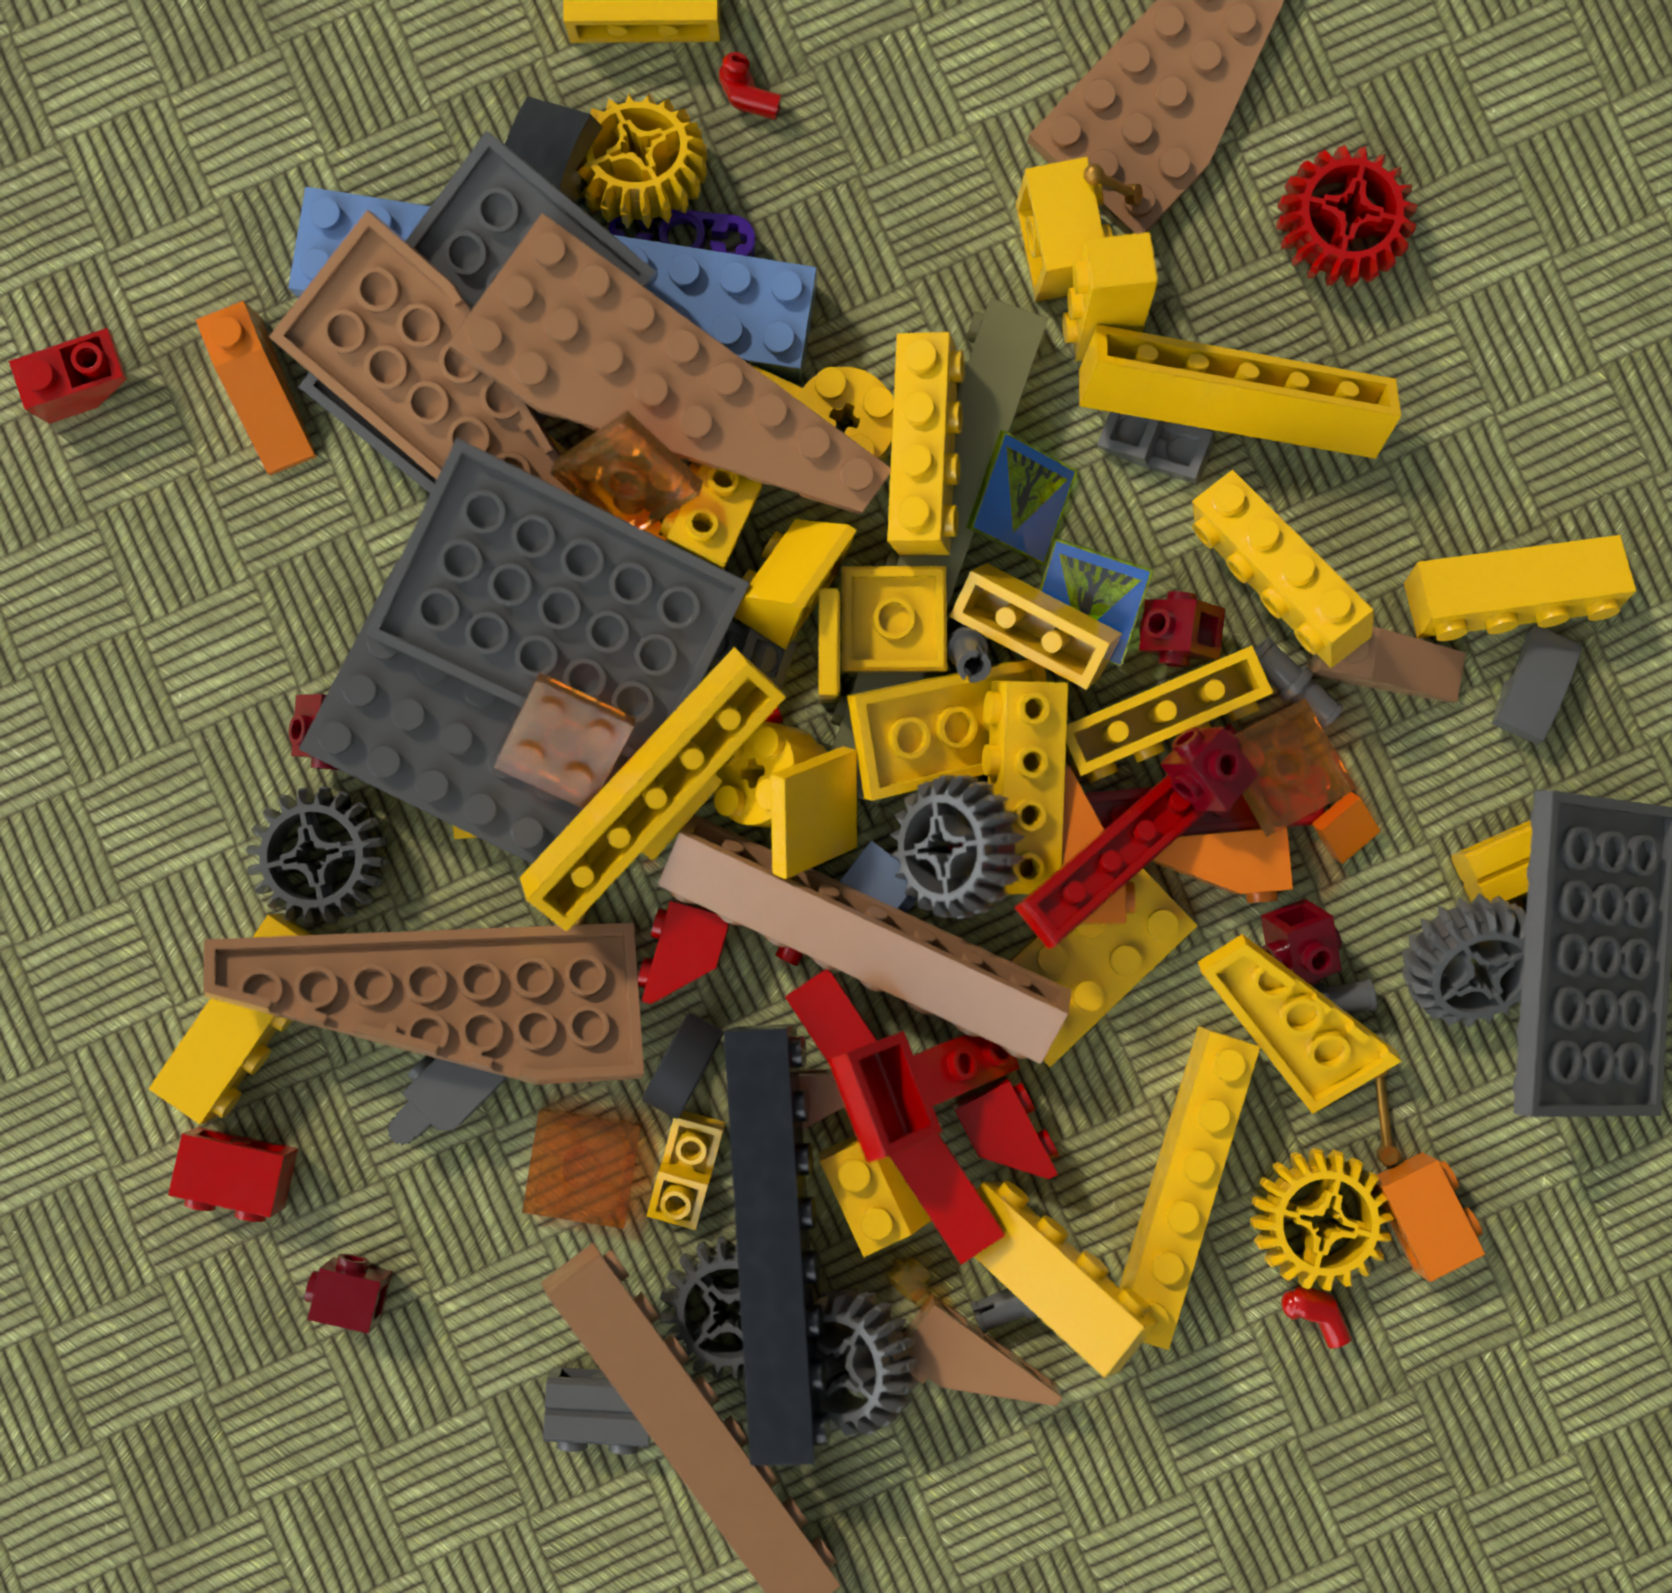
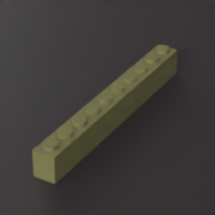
(991, 390)

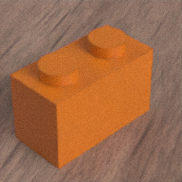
(1429, 1217)

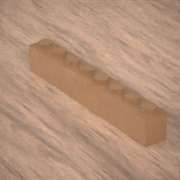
(867, 940)
(686, 1426)

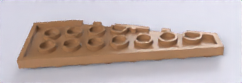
(1159, 101)
(379, 339)
(594, 342)
(485, 998)

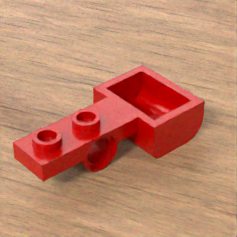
(894, 1091)

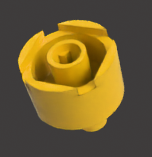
(854, 395)
(747, 773)

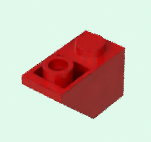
(69, 376)
(686, 949)
(1002, 1131)

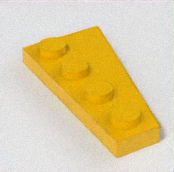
(1296, 1026)

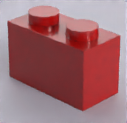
(232, 1173)

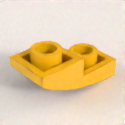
(686, 1169)

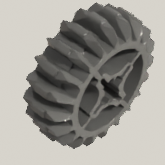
(967, 877)
(323, 878)
(1441, 967)
(698, 1339)
(867, 1362)

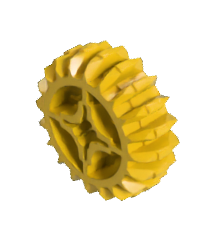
(643, 161)
(1319, 1238)

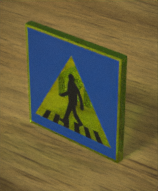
(1021, 498)
(1100, 587)

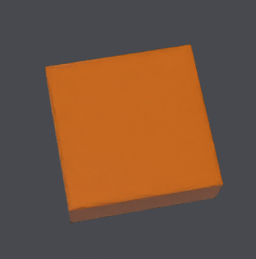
(1346, 827)

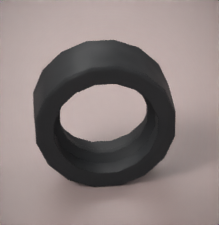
(682, 1065)

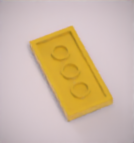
(926, 728)
(1107, 960)

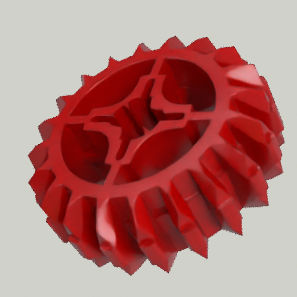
(1386, 219)

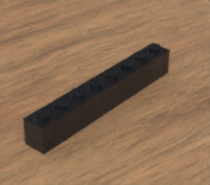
(774, 1245)

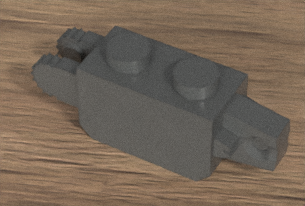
(440, 1096)

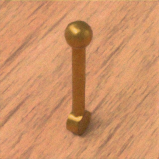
(1095, 175)
(1386, 1152)

